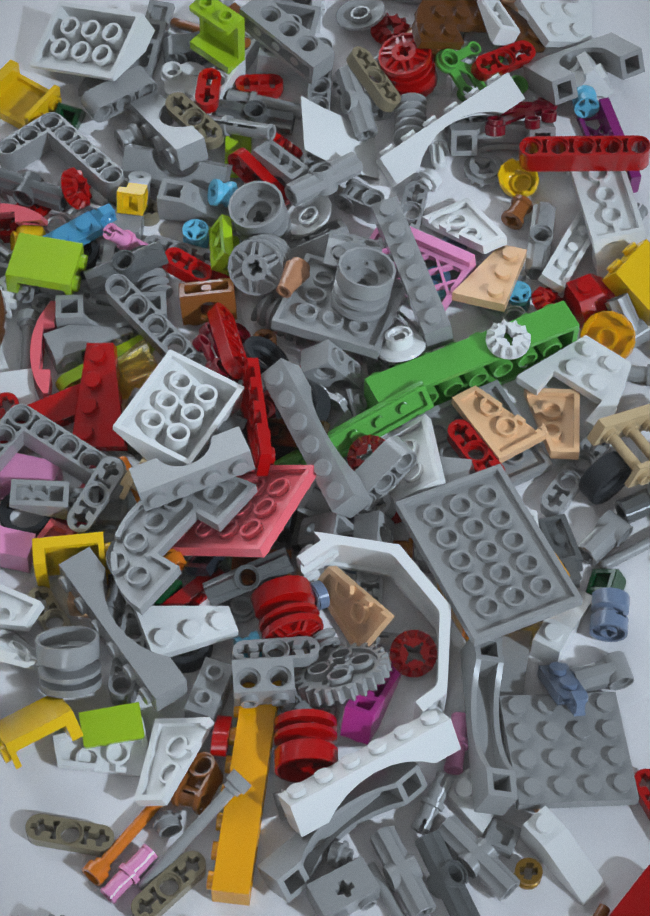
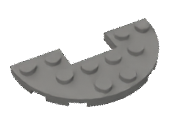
(147, 536)

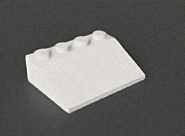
(92, 41)
(178, 410)

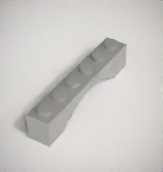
(413, 272)
(334, 476)
(155, 674)
(491, 773)
(298, 859)

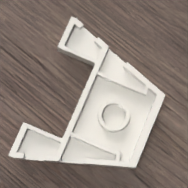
(559, 23)
(587, 369)

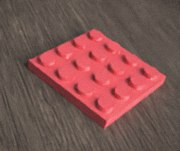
(258, 522)

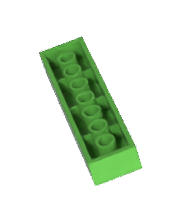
(470, 361)

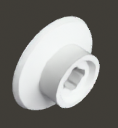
(401, 345)

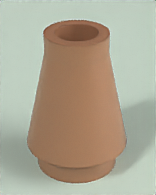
(293, 276)

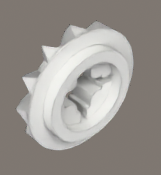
(501, 347)

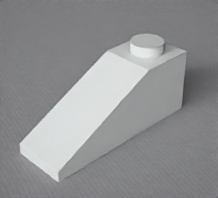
(558, 631)
(561, 855)

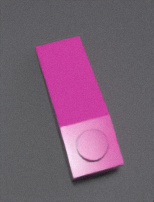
(365, 714)

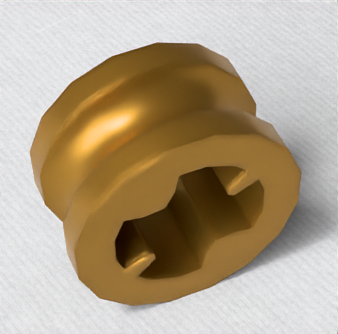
(536, 868)

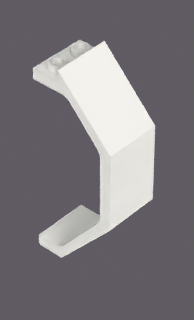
(393, 562)

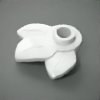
(180, 77)

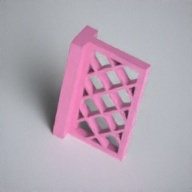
(442, 253)

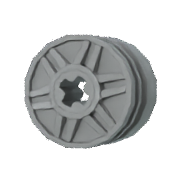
(258, 210)
(272, 255)
(363, 284)
(69, 661)

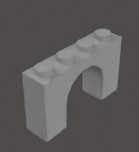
(555, 83)

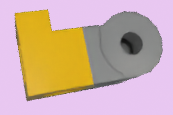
(136, 195)

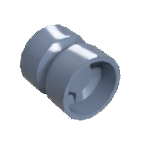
(609, 614)

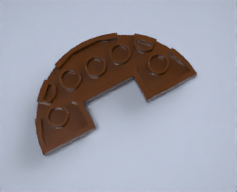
(440, 21)

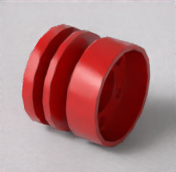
(407, 66)
(286, 608)
(304, 743)

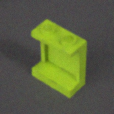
(220, 34)
(46, 264)

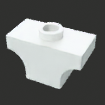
(591, 74)

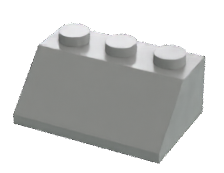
(307, 17)

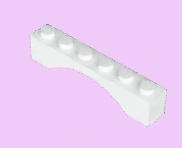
(492, 100)
(315, 799)

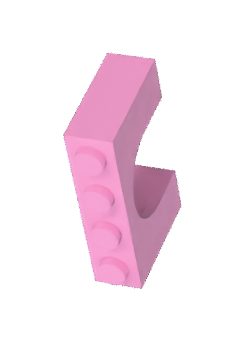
(16, 545)

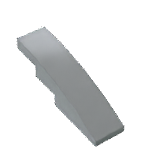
(159, 16)
(57, 498)

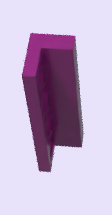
(610, 127)

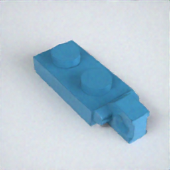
(86, 226)

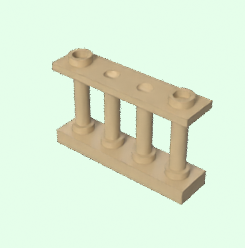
(626, 424)

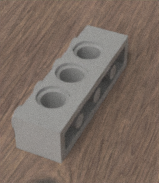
(287, 39)

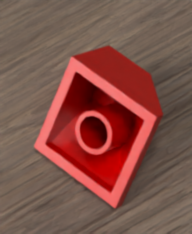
(587, 296)

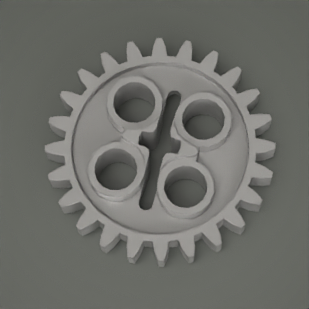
(343, 674)

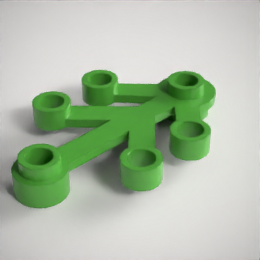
(456, 66)

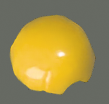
(515, 180)

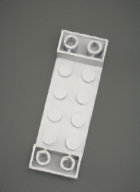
(608, 213)

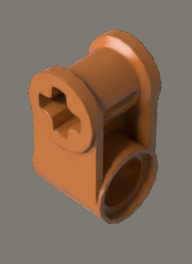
(199, 787)

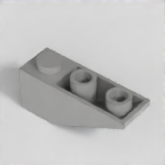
(186, 201)
(68, 344)

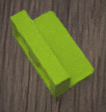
(221, 243)
(111, 725)

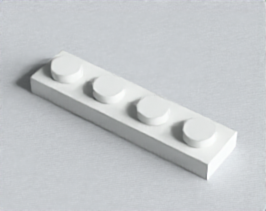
(567, 255)

